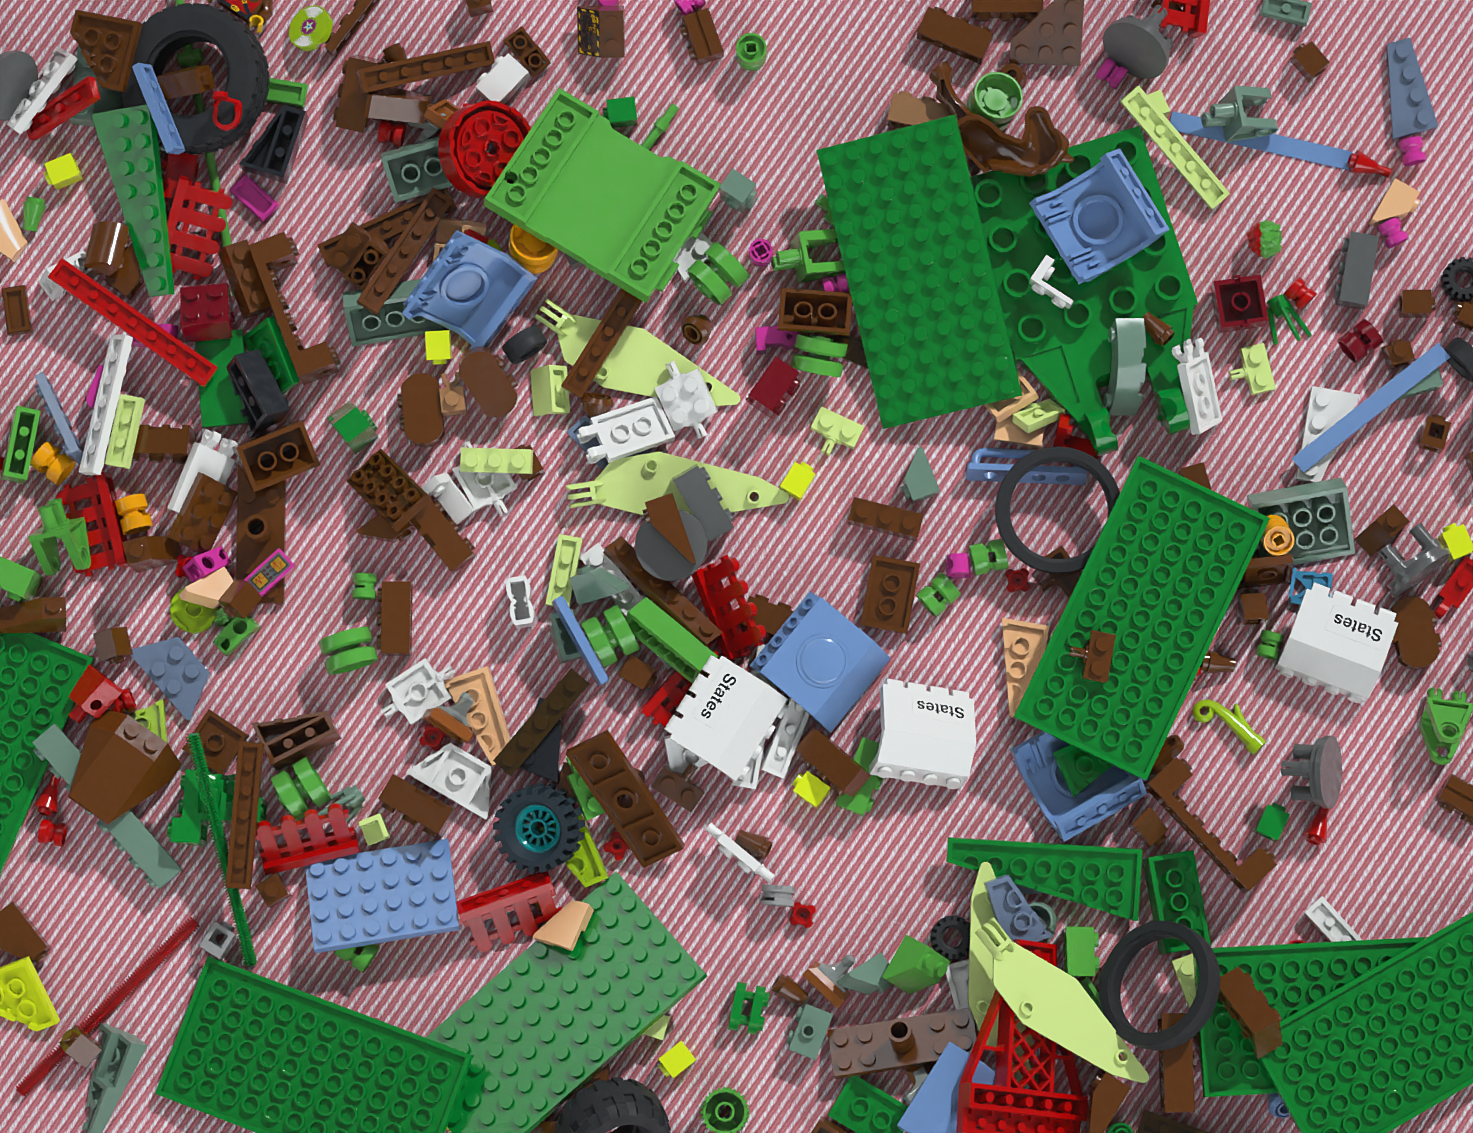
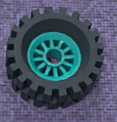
(516, 838)

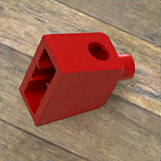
(93, 694)

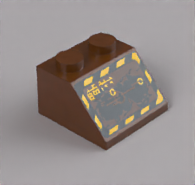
(601, 31)

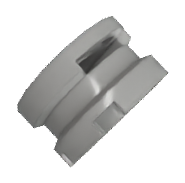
(778, 895)

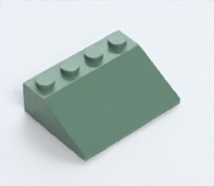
(1315, 514)

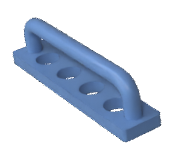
(1049, 474)

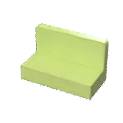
(547, 392)

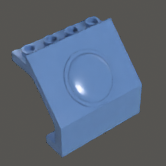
(1100, 217)
(470, 290)
(821, 661)
(1067, 814)
(937, 1100)

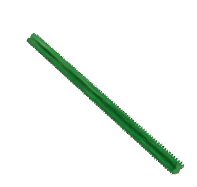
(222, 848)

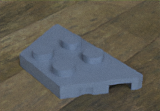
(175, 672)

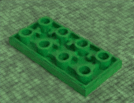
(217, 399)

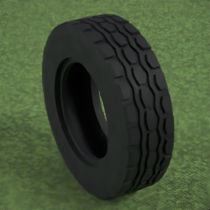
(246, 70)

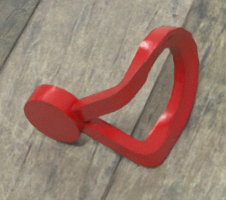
(219, 96)

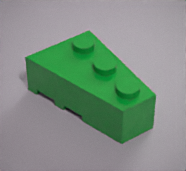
(354, 426)

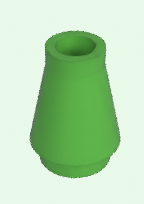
(32, 213)

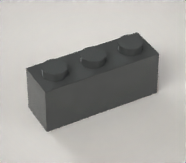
(1356, 270)
(704, 501)

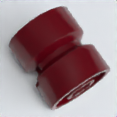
(1353, 345)

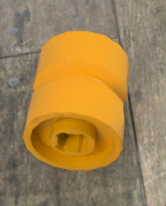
(49, 461)
(134, 514)
(1277, 536)

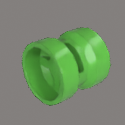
(364, 586)
(1269, 645)

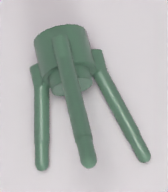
(350, 797)

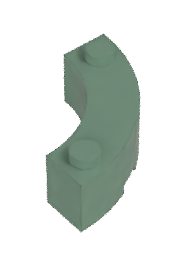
(1127, 370)

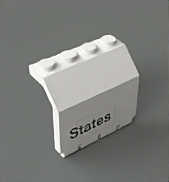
(1338, 643)
(727, 717)
(925, 734)

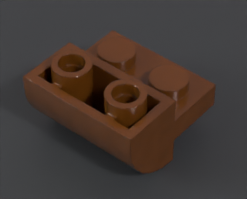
(105, 248)
(358, 255)

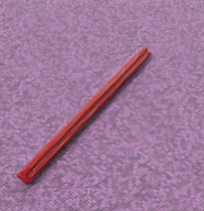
(109, 1005)

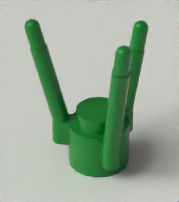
(1281, 308)

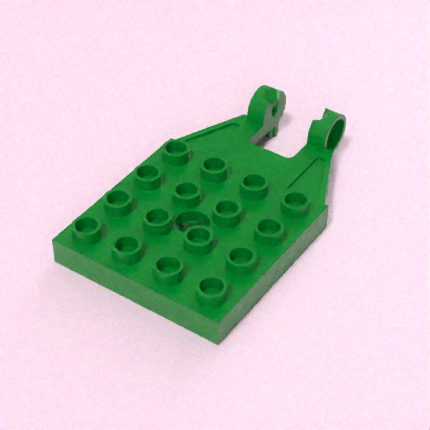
(1071, 346)

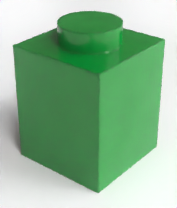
(621, 112)
(1272, 822)

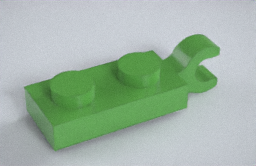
(583, 795)

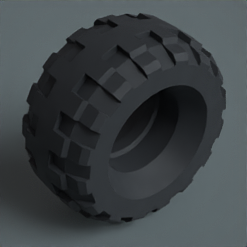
(614, 1105)

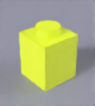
(62, 171)
(438, 346)
(798, 480)
(1457, 541)
(810, 788)
(676, 1060)

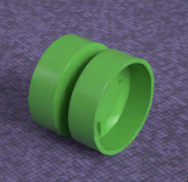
(996, 98)
(712, 279)
(605, 638)
(295, 792)

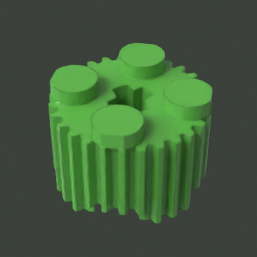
(711, 1111)

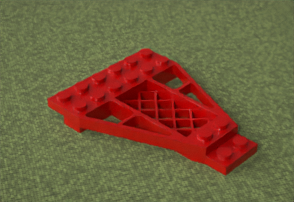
(1014, 1109)

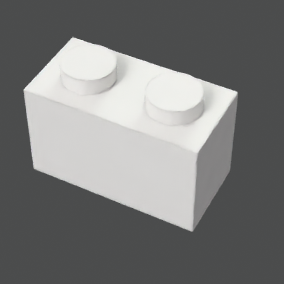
(502, 80)

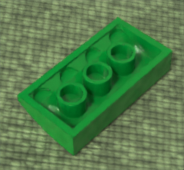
(1175, 896)

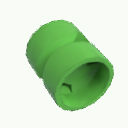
(751, 51)
(980, 558)
(944, 588)
(362, 961)

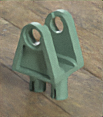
(1231, 115)

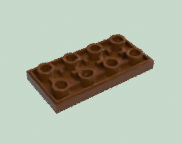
(388, 490)

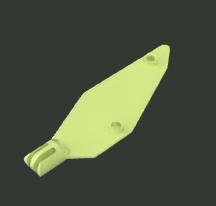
(635, 362)
(644, 477)
(981, 966)
(1056, 1005)

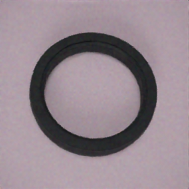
(1005, 492)
(1204, 1000)

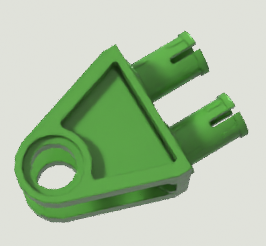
(798, 258)
(58, 526)
(1444, 723)

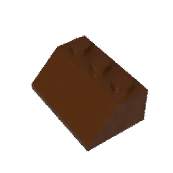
(815, 311)
(276, 455)

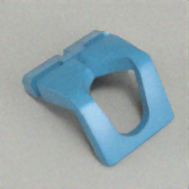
(1307, 579)

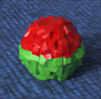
(1265, 239)

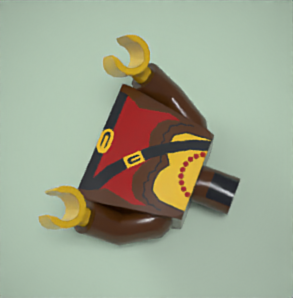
(250, 11)

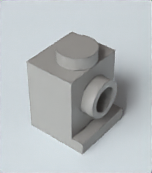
(210, 941)

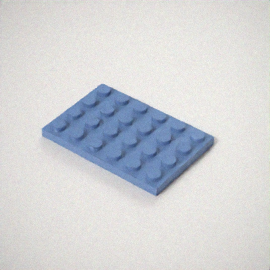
(382, 896)

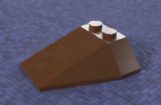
(120, 766)

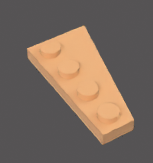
(1022, 651)
(485, 714)

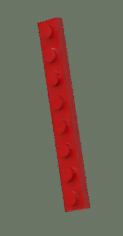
(133, 322)

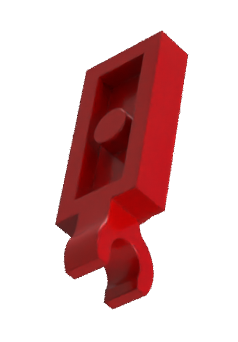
(1456, 587)

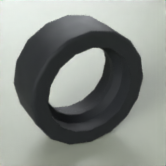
(1461, 357)

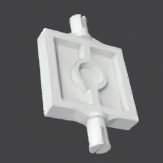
(686, 399)
(485, 488)
(418, 690)
(745, 860)

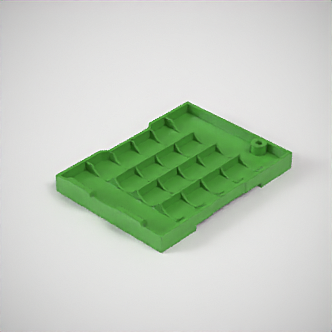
(603, 197)

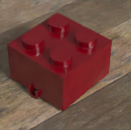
(1239, 303)
(206, 312)
(774, 387)

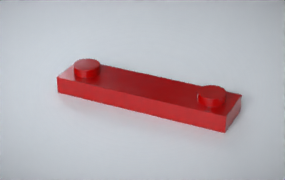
(64, 107)

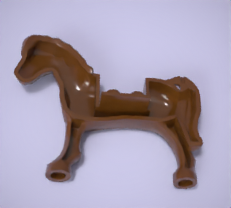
(990, 148)

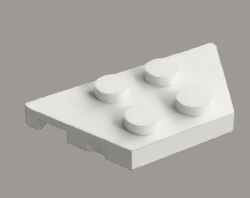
(457, 777)

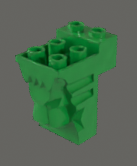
(193, 825)

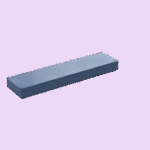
(158, 108)
(580, 641)

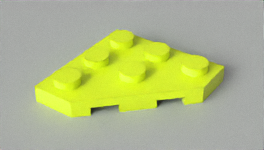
(25, 997)

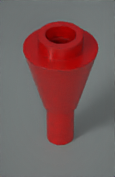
(1361, 163)
(48, 800)
(1317, 830)

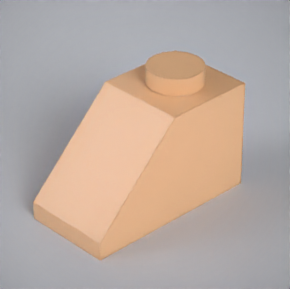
(1396, 203)
(208, 589)

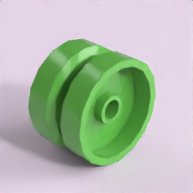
(819, 354)
(348, 650)

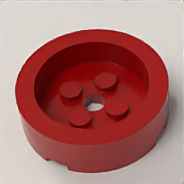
(465, 142)

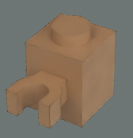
(452, 397)

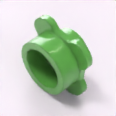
(222, 618)

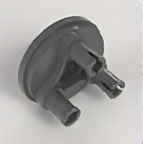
(1139, 44)
(16, 77)
(662, 559)
(1415, 570)
(1321, 767)

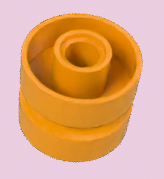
(531, 251)

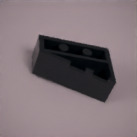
(278, 145)
(258, 391)
(547, 756)

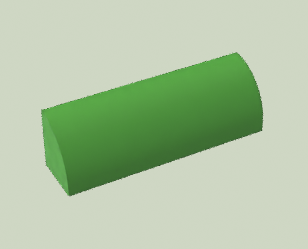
(668, 639)

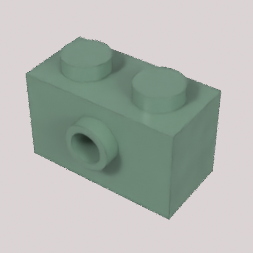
(738, 191)
(563, 644)
(809, 1032)

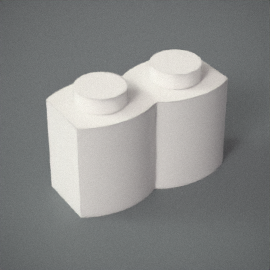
(520, 595)

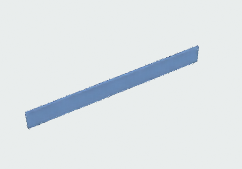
(1272, 143)
(1370, 407)

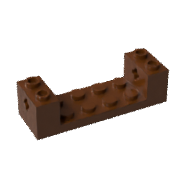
(274, 255)
(1245, 874)

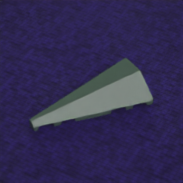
(113, 1071)

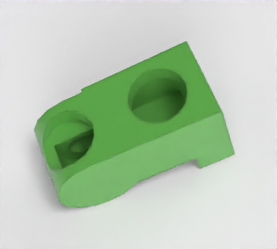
(235, 634)

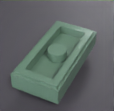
(1287, 11)

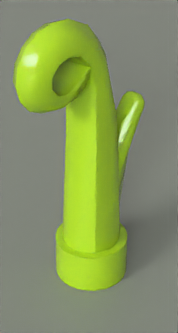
(1235, 722)

